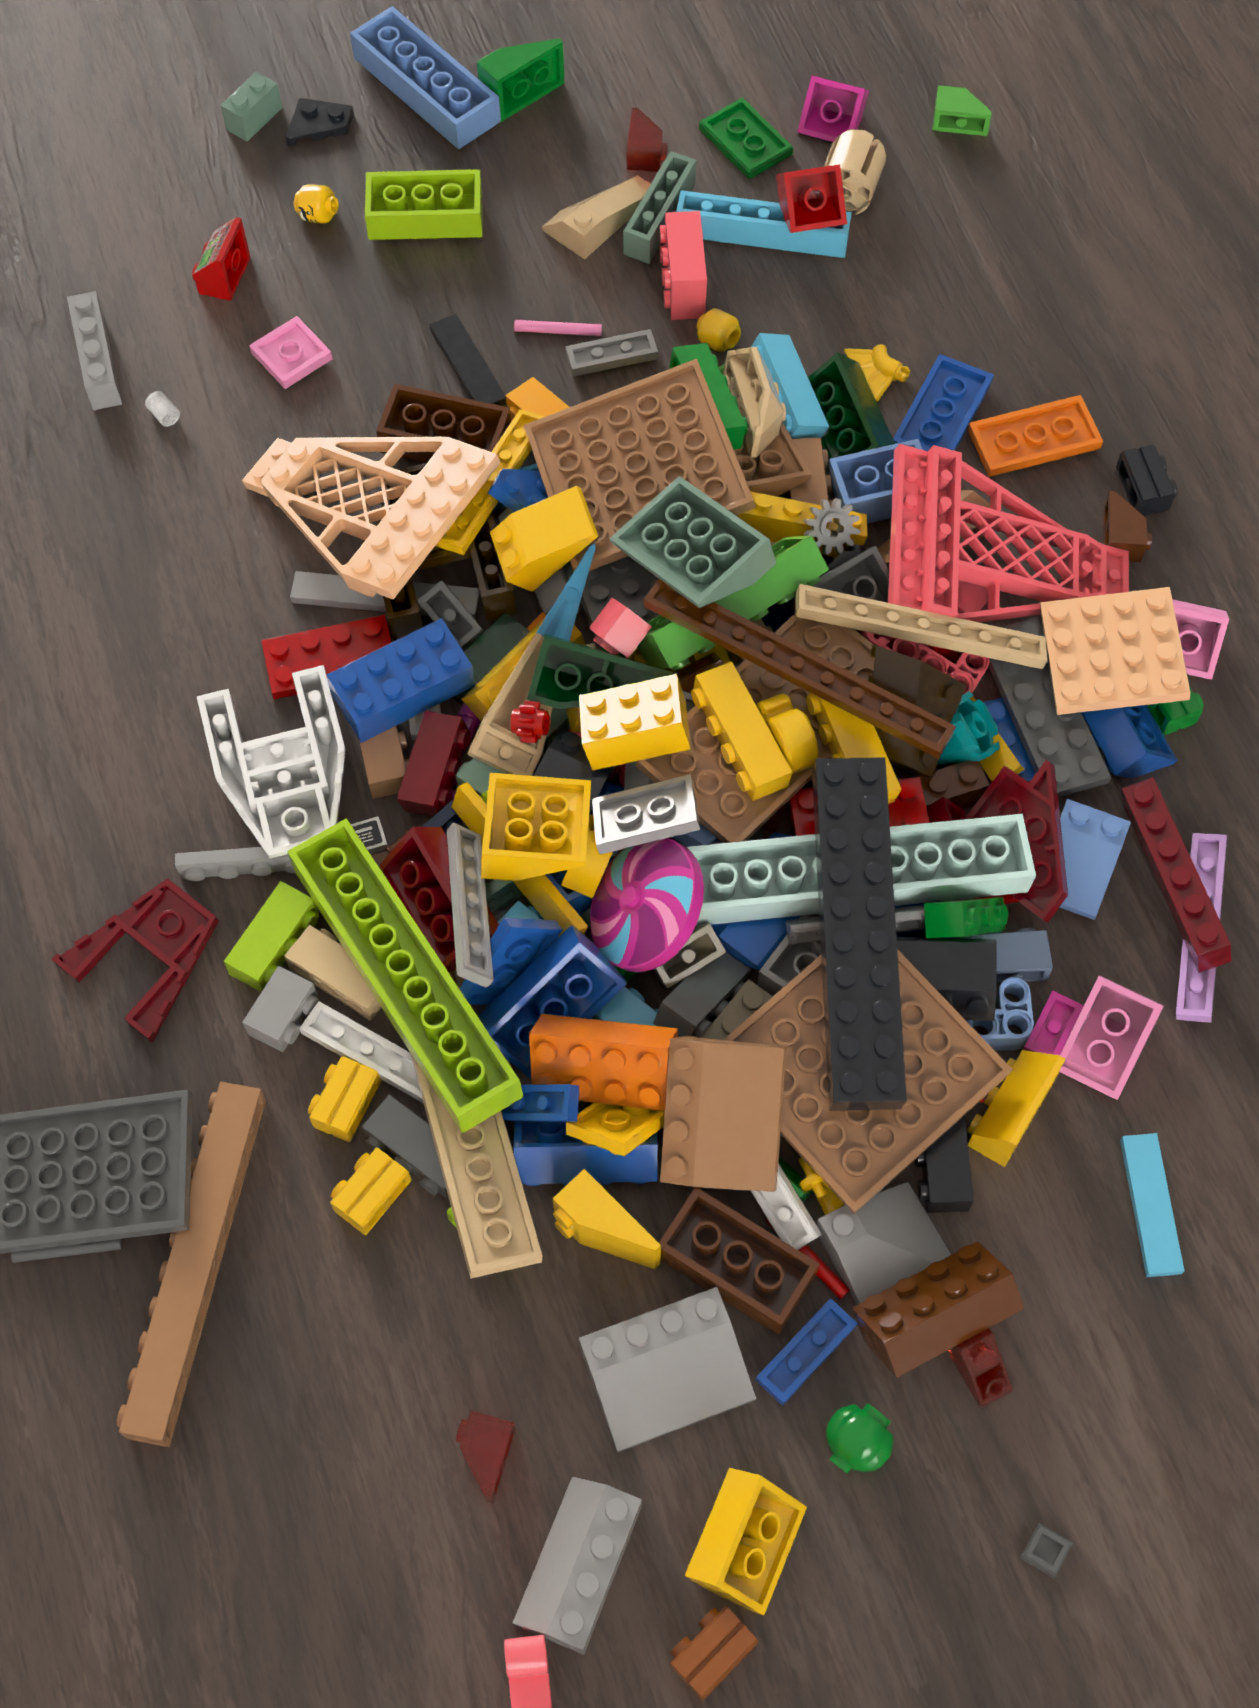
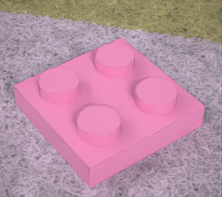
(290, 352)

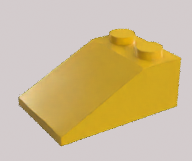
(543, 538)
(600, 1222)

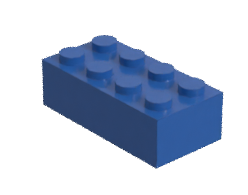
(401, 680)

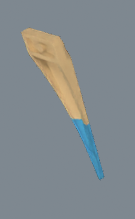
(494, 740)

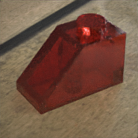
(645, 144)
(485, 1448)

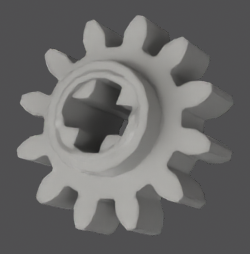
(841, 517)

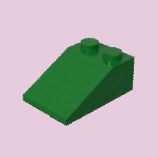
(522, 73)

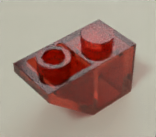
(982, 1367)

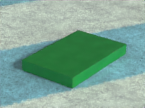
(745, 138)

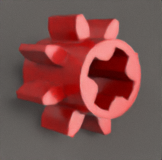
(530, 722)

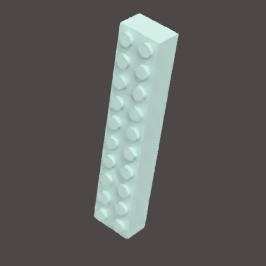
(927, 866)

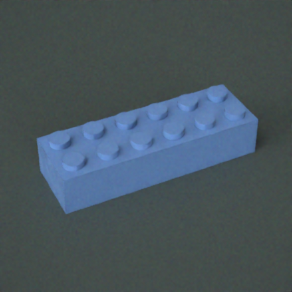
(425, 77)

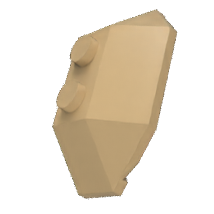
(756, 397)

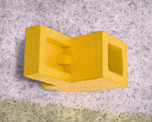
(587, 878)

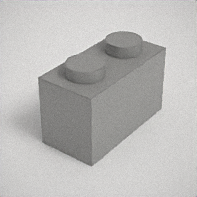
(281, 1009)

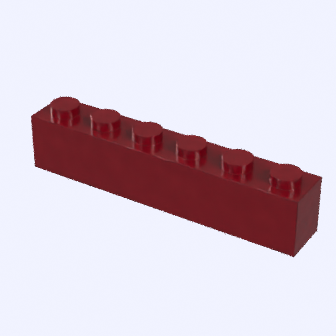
(1176, 875)

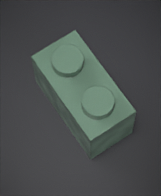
(251, 106)

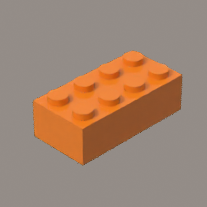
(604, 1058)

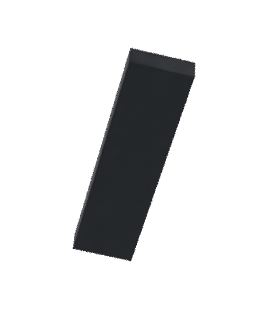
(467, 361)

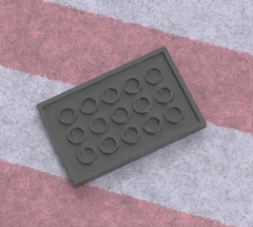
(95, 1171)

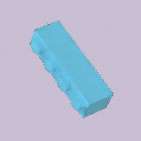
(803, 410)

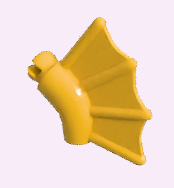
(878, 368)

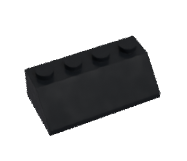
(959, 970)

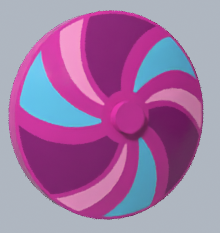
(647, 904)

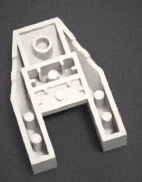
(285, 781)

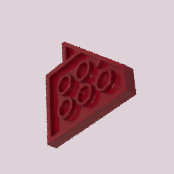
(1040, 809)

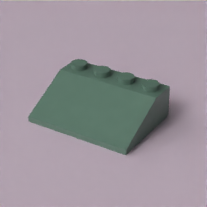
(695, 544)

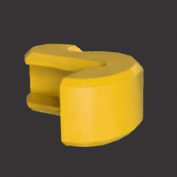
(791, 731)

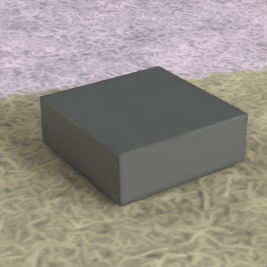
(1046, 1550)

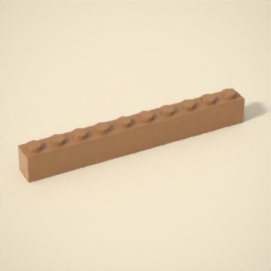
(192, 1267)

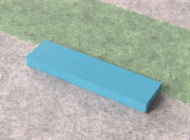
(1152, 1205)

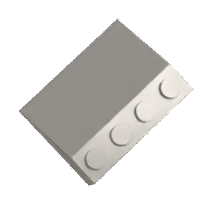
(667, 1369)

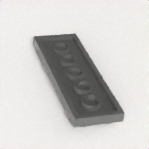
(1044, 734)

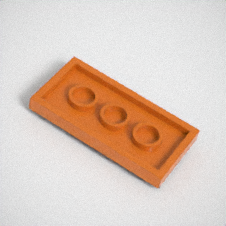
(1035, 435)

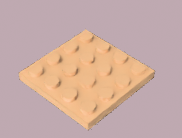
(1114, 651)

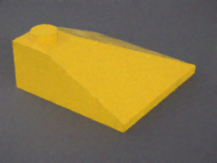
(534, 826)

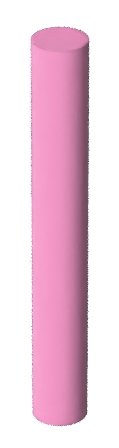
(558, 328)

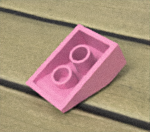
(1109, 1036)

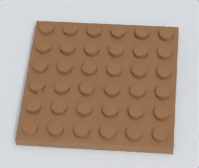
(634, 446)
(864, 1150)

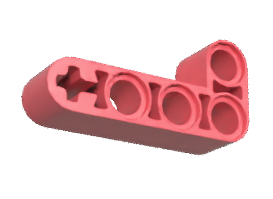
(957, 670)
(528, 1672)

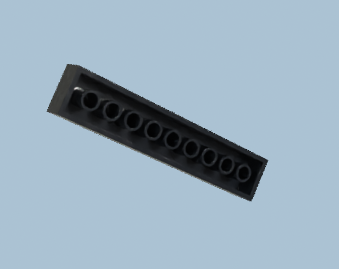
(858, 935)

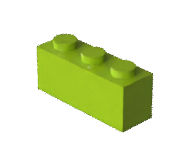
(271, 936)

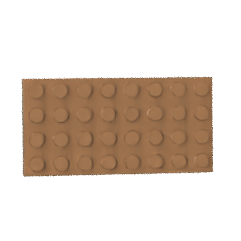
(719, 800)

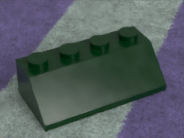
(848, 408)

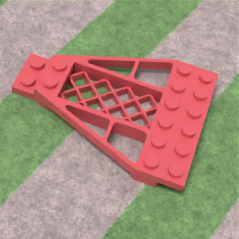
(931, 560)

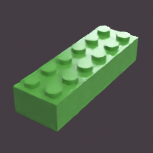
(797, 563)

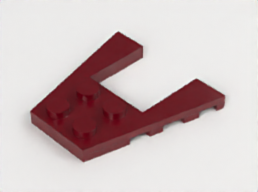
(167, 926)

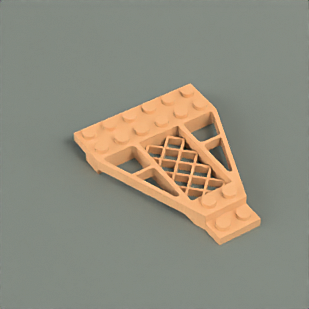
(407, 528)

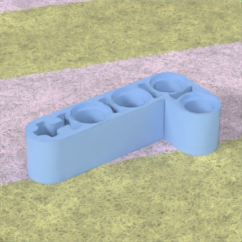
(1008, 1014)

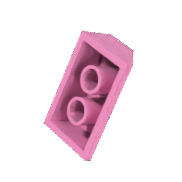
(1201, 636)

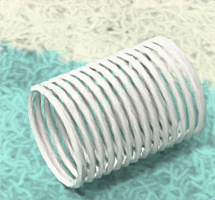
(162, 407)

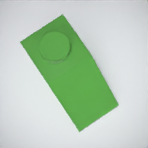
(960, 112)

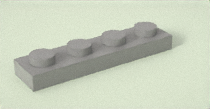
(229, 863)

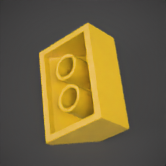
(1014, 1105)
(746, 1540)

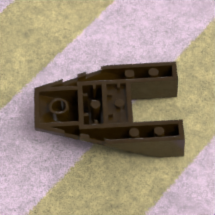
(495, 591)

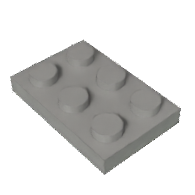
(645, 814)

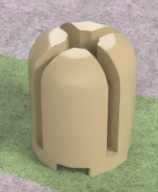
(860, 166)

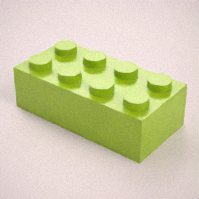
(423, 204)

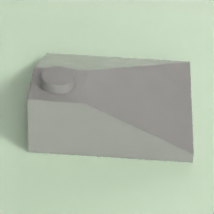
(881, 1241)

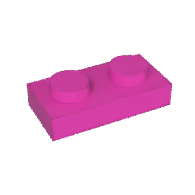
(1054, 1025)

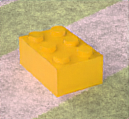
(634, 722)

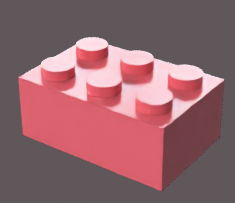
(685, 265)

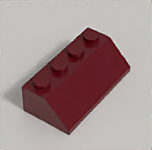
(422, 881)

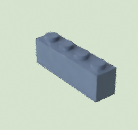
(1020, 954)

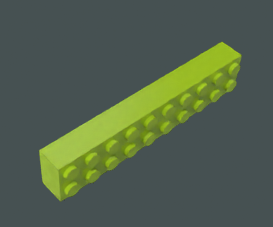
(406, 976)

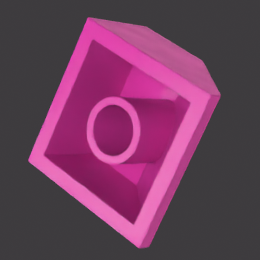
(831, 108)

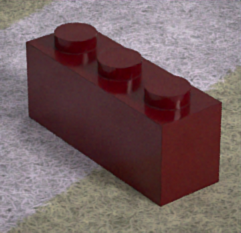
(433, 764)

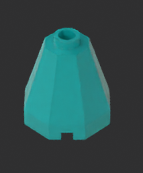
(972, 734)

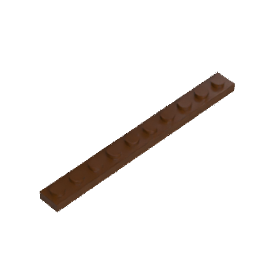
(804, 669)

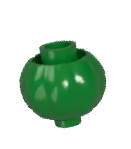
(859, 1438)

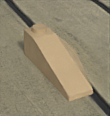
(597, 218)

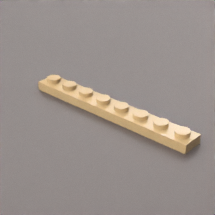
(920, 626)

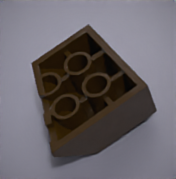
(921, 686)

